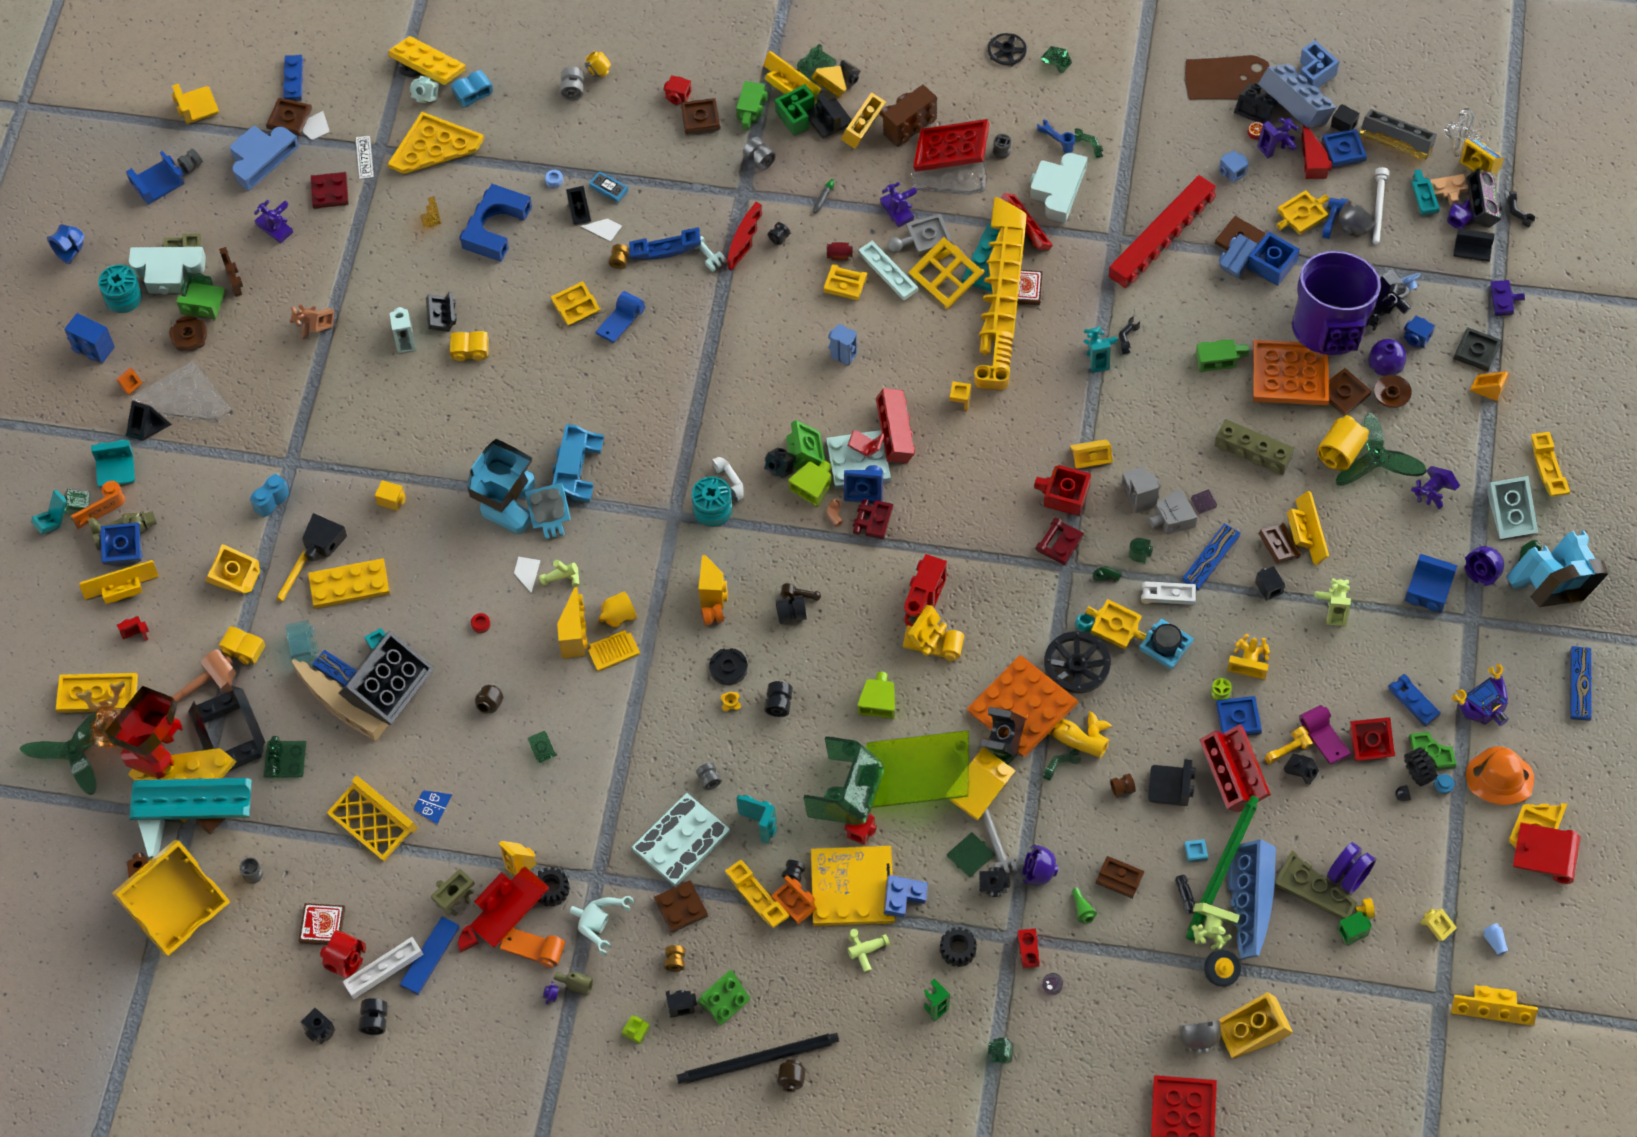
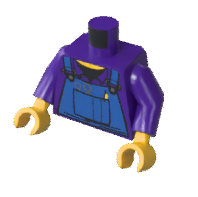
(1486, 700)

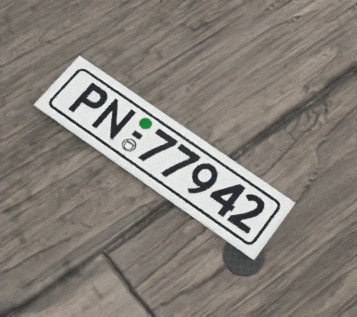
(364, 157)

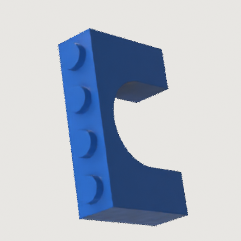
(494, 202)

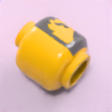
(597, 64)

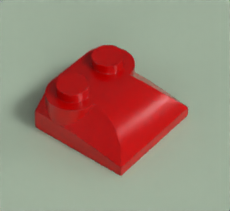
(1372, 738)

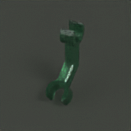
(1089, 138)
(1050, 769)

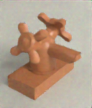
(311, 319)

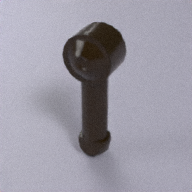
(789, 590)

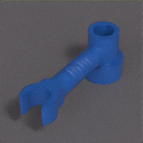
(1067, 139)
(1335, 206)

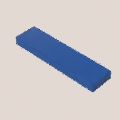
(433, 952)

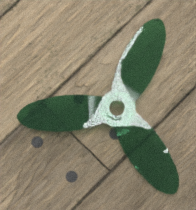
(1380, 457)
(71, 750)

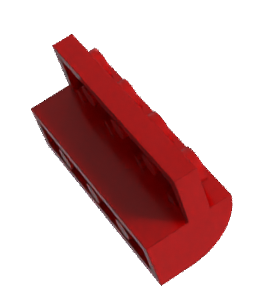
(1234, 767)

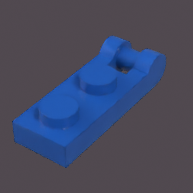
(1414, 700)

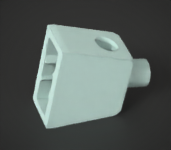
(401, 322)

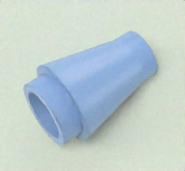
(1495, 937)

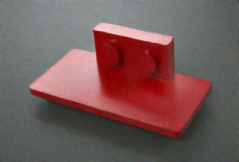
(506, 904)

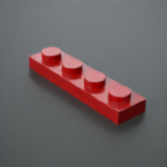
(1032, 229)

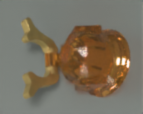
(105, 715)

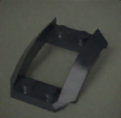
(220, 706)

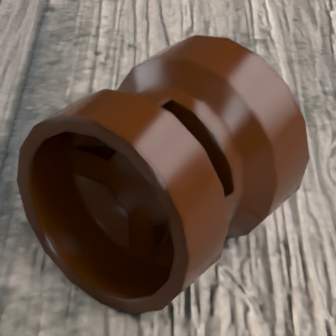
(1122, 785)

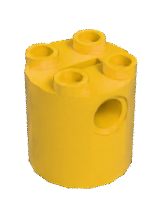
(1342, 443)

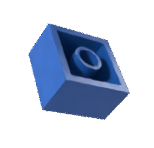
(1273, 258)
(89, 338)

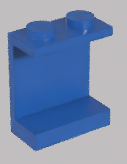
(157, 179)
(1430, 583)

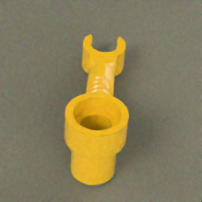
(1301, 739)

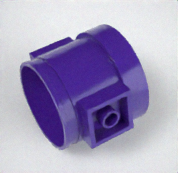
(1340, 281)

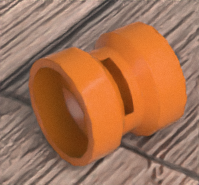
(712, 614)

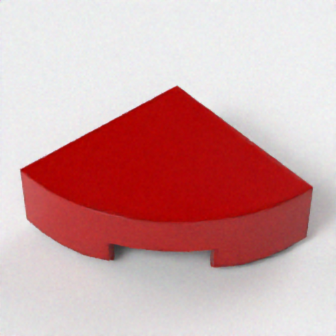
(467, 939)

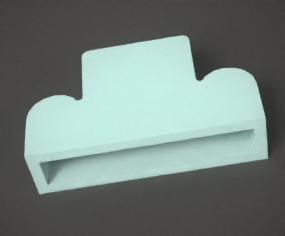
(1058, 185)
(166, 266)

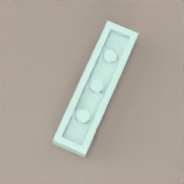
(888, 270)

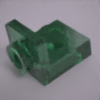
(1058, 57)
(76, 499)

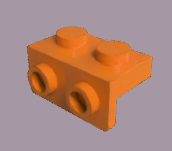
(795, 900)

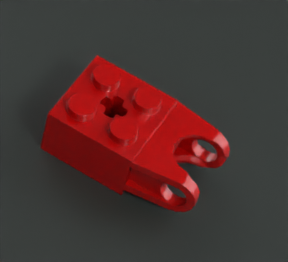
(925, 586)

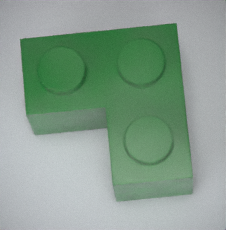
(793, 107)

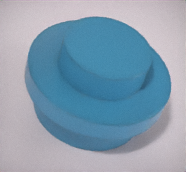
(1444, 783)

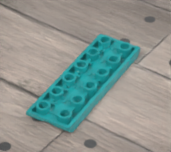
(190, 799)

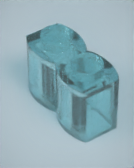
(301, 641)

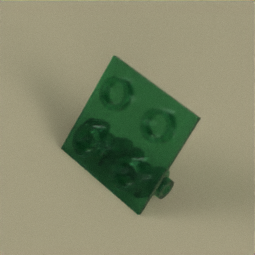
(284, 758)

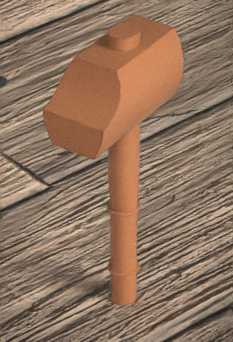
(216, 668)

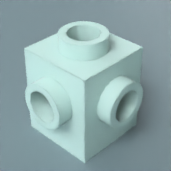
(424, 89)

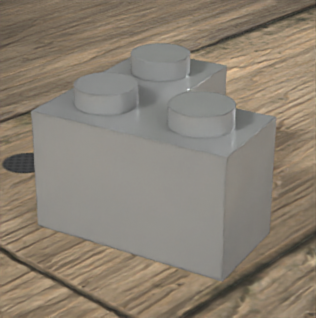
(1141, 488)

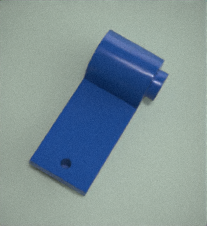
(626, 311)

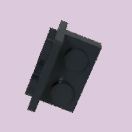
(828, 116)

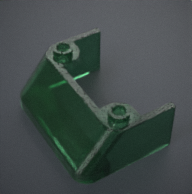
(854, 800)

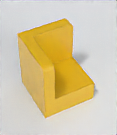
(960, 393)

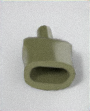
(576, 982)

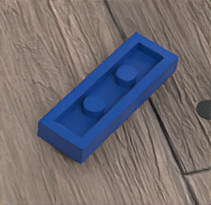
(293, 77)

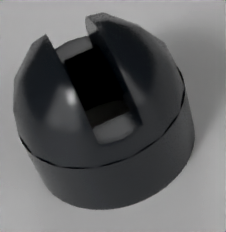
(1402, 793)

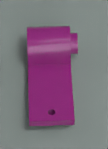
(1322, 734)

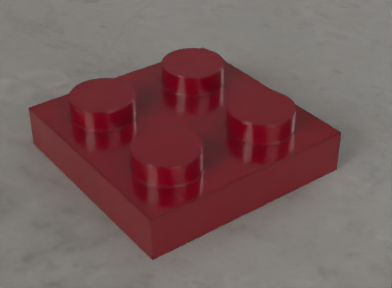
(329, 190)

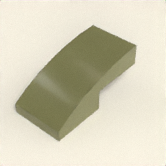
(187, 240)

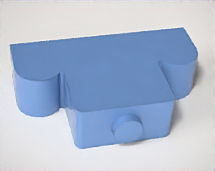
(260, 154)

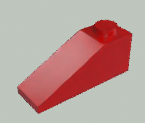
(1314, 156)

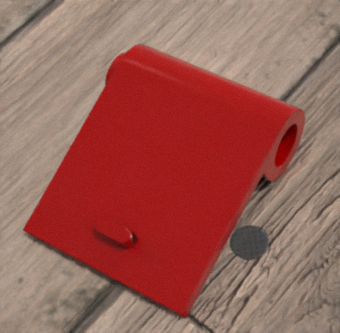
(1549, 851)

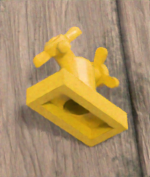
(1248, 663)

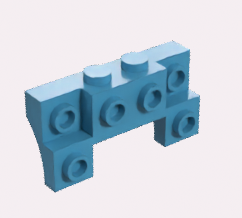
(571, 459)

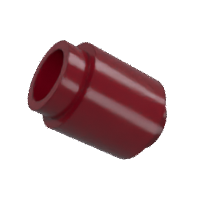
(839, 251)

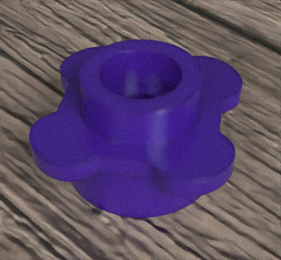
(550, 993)

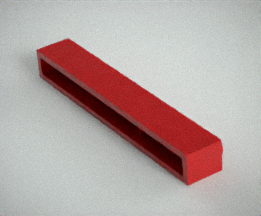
(1162, 231)

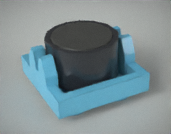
(1166, 643)

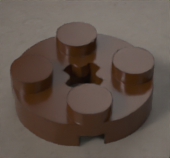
(190, 342)

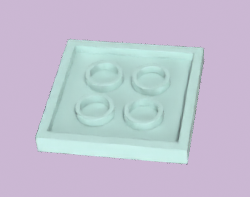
(846, 458)

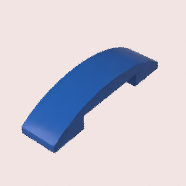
(666, 247)

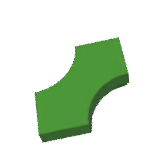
(1441, 755)

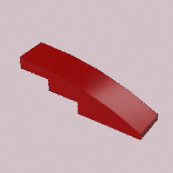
(743, 237)

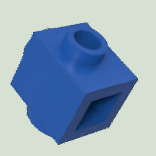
(1418, 331)

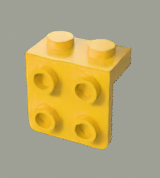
(194, 104)

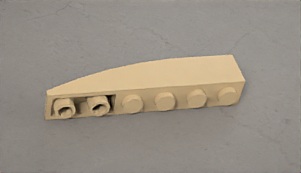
(327, 693)

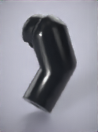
(407, 71)

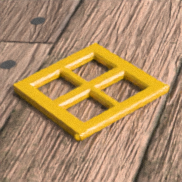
(945, 272)

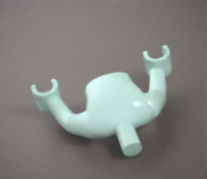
(595, 919)

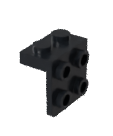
(1171, 784)

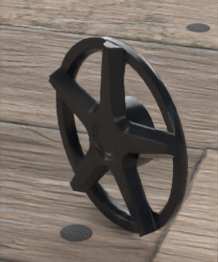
(1006, 48)

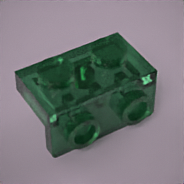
(814, 60)

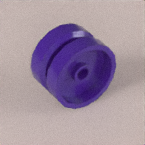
(1351, 868)

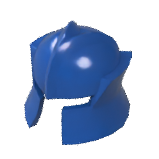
(66, 242)

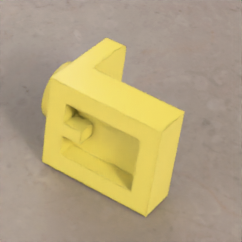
(1438, 923)

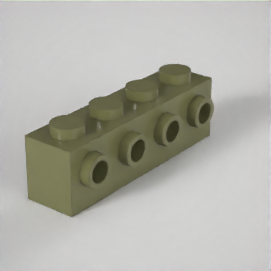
(1254, 447)

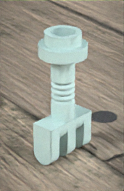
(711, 257)

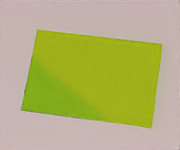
(922, 768)

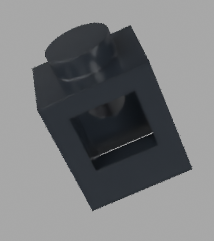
(681, 1003)

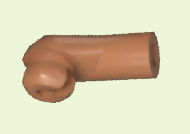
(832, 512)

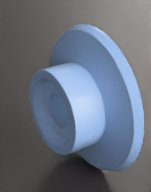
(1410, 281)

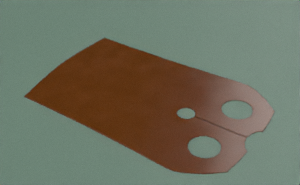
(1221, 76)

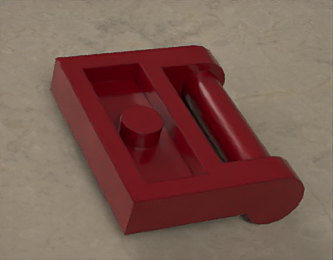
(1065, 543)

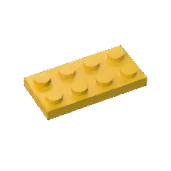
(426, 60)
(348, 583)
(99, 686)

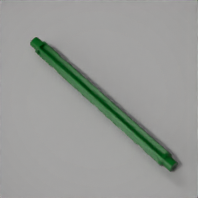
(1224, 862)

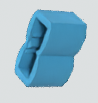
(472, 88)
(271, 494)

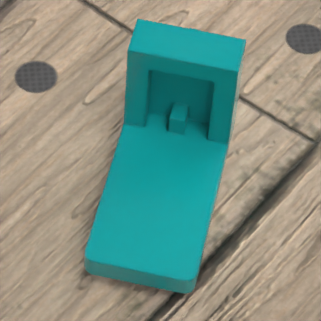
(53, 517)

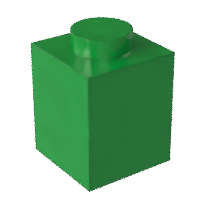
(1354, 927)

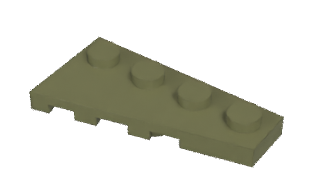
(1308, 885)

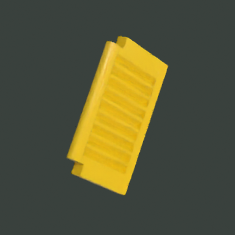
(613, 650)

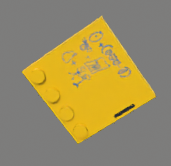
(850, 885)

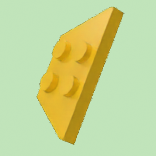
(1538, 815)

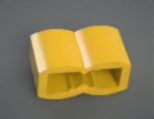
(469, 345)
(242, 645)

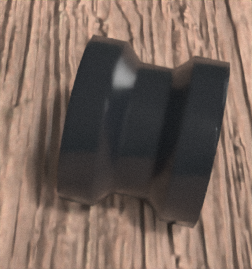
(778, 233)
(793, 870)

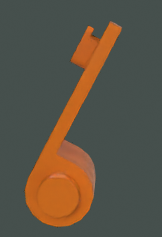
(112, 500)
(533, 947)

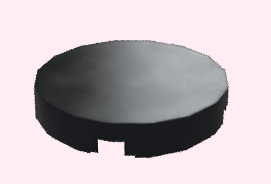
(728, 666)

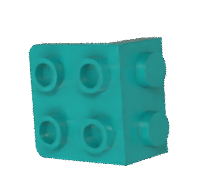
(114, 462)
(761, 812)

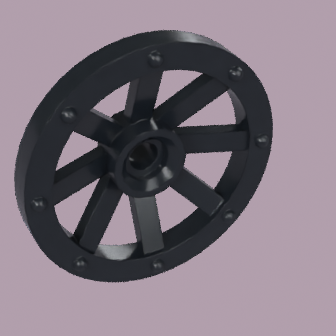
(1077, 659)

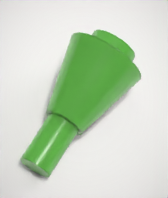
(1085, 912)

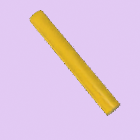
(292, 577)

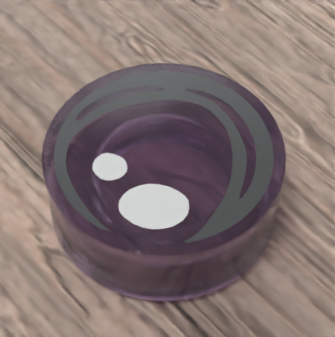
(1052, 983)

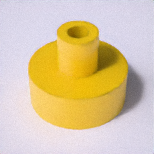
(1367, 908)

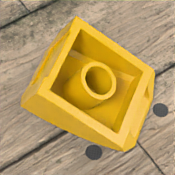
(233, 570)

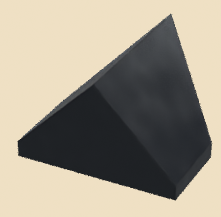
(144, 421)

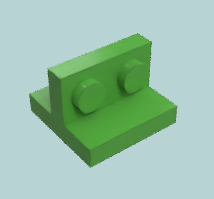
(805, 444)

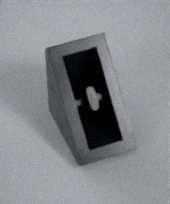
(578, 205)

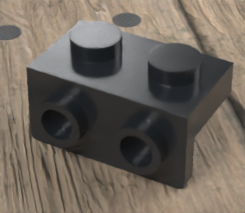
(441, 312)

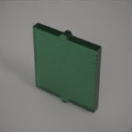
(970, 854)

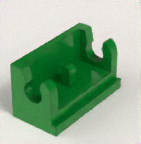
(938, 1000)

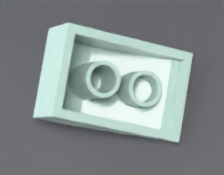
(1512, 507)

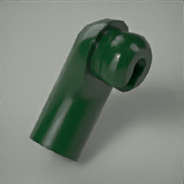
(1524, 549)
(1105, 573)

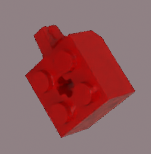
(1064, 489)

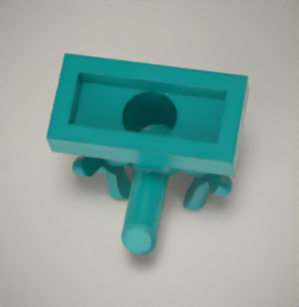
(1099, 349)

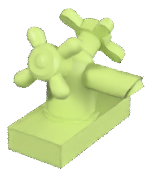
(1338, 604)
(1213, 925)

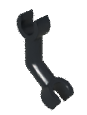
(1512, 200)
(1125, 345)

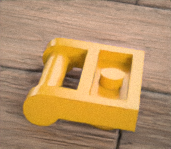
(844, 286)

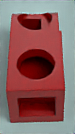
(1028, 948)

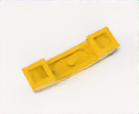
(1547, 465)
(756, 895)

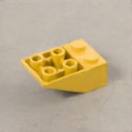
(573, 627)

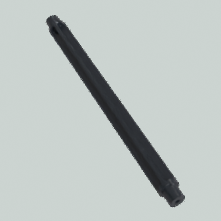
(757, 1058)

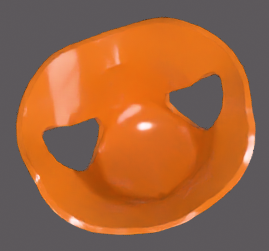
(1502, 777)

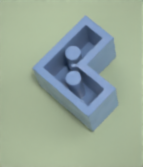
(1318, 63)

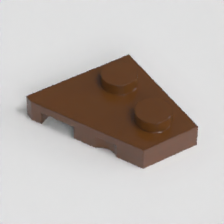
(231, 269)

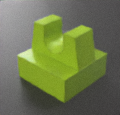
(635, 1029)

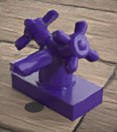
(1270, 137)
(897, 204)
(272, 222)
(1439, 479)

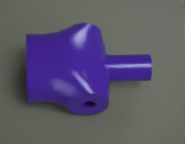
(1460, 215)

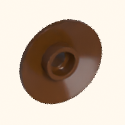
(1395, 385)

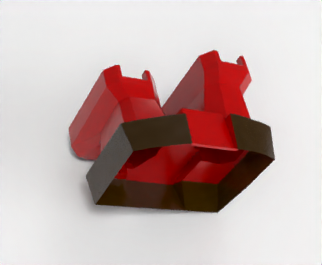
(142, 728)

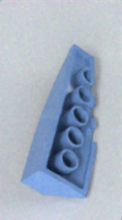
(1252, 890)

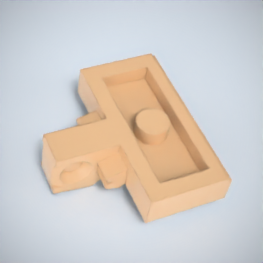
(1450, 187)

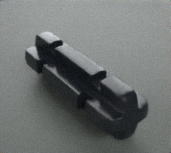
(1185, 893)

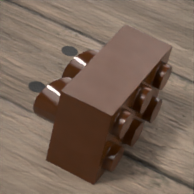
(909, 115)

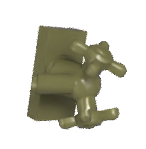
(453, 891)

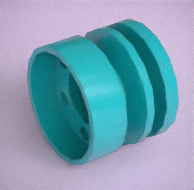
(120, 288)
(712, 501)

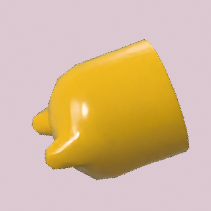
(617, 610)

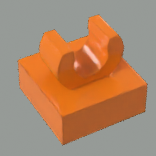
(129, 381)

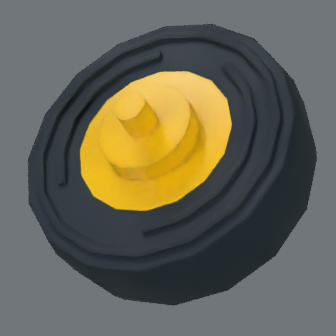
(1222, 968)

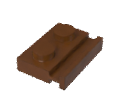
(1279, 543)
(1120, 877)

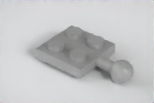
(923, 234)

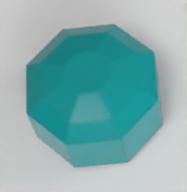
(1084, 622)

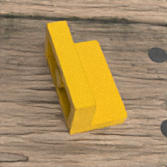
(1092, 453)

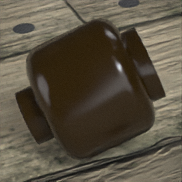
(489, 699)
(791, 1075)

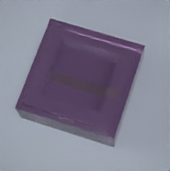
(1204, 501)

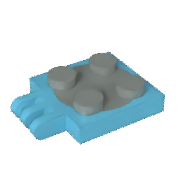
(548, 508)

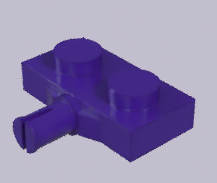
(1504, 298)

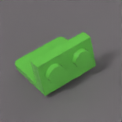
(201, 300)

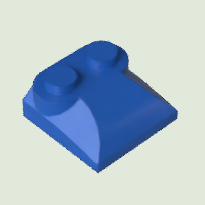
(864, 484)
(121, 544)

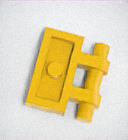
(924, 626)

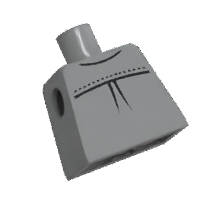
(1174, 513)

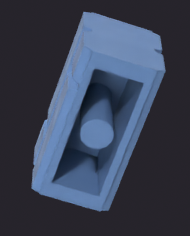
(1237, 256)
(843, 344)

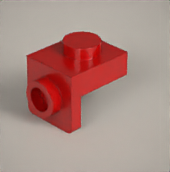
(132, 627)

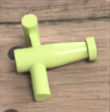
(562, 571)
(861, 949)

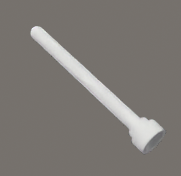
(1381, 177)

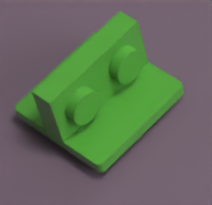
(724, 997)

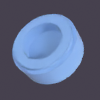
(553, 178)

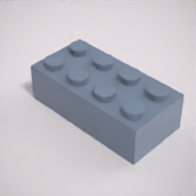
(1297, 95)

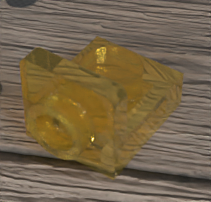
(432, 216)

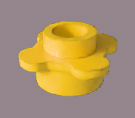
(730, 696)

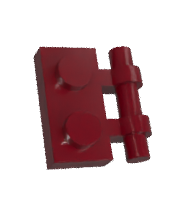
(879, 518)

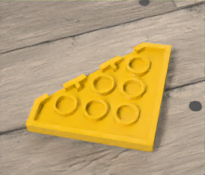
(433, 142)
(194, 765)

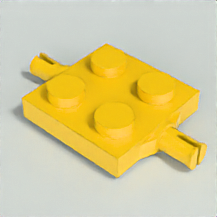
(1302, 212)
(1116, 624)

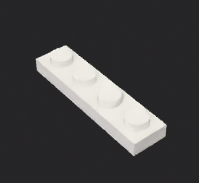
(383, 968)

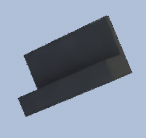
(1473, 245)

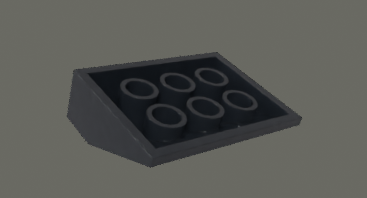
(386, 679)

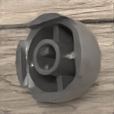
(1355, 219)
(1201, 1035)

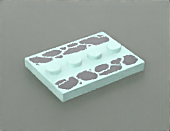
(680, 839)

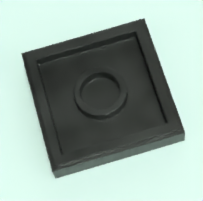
(1477, 349)

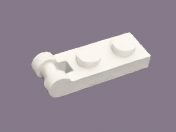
(1168, 593)

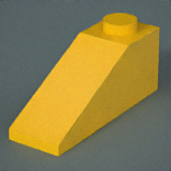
(516, 857)

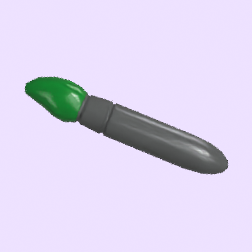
(828, 186)

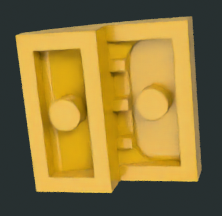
(575, 303)

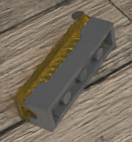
(1398, 134)

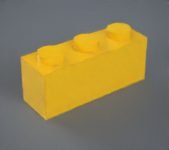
(863, 120)

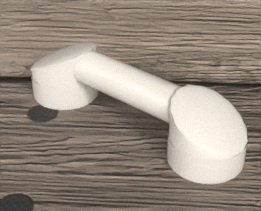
(720, 465)

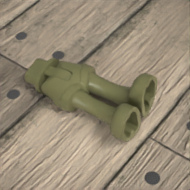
(148, 519)

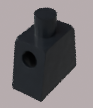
(322, 537)

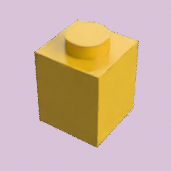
(390, 495)

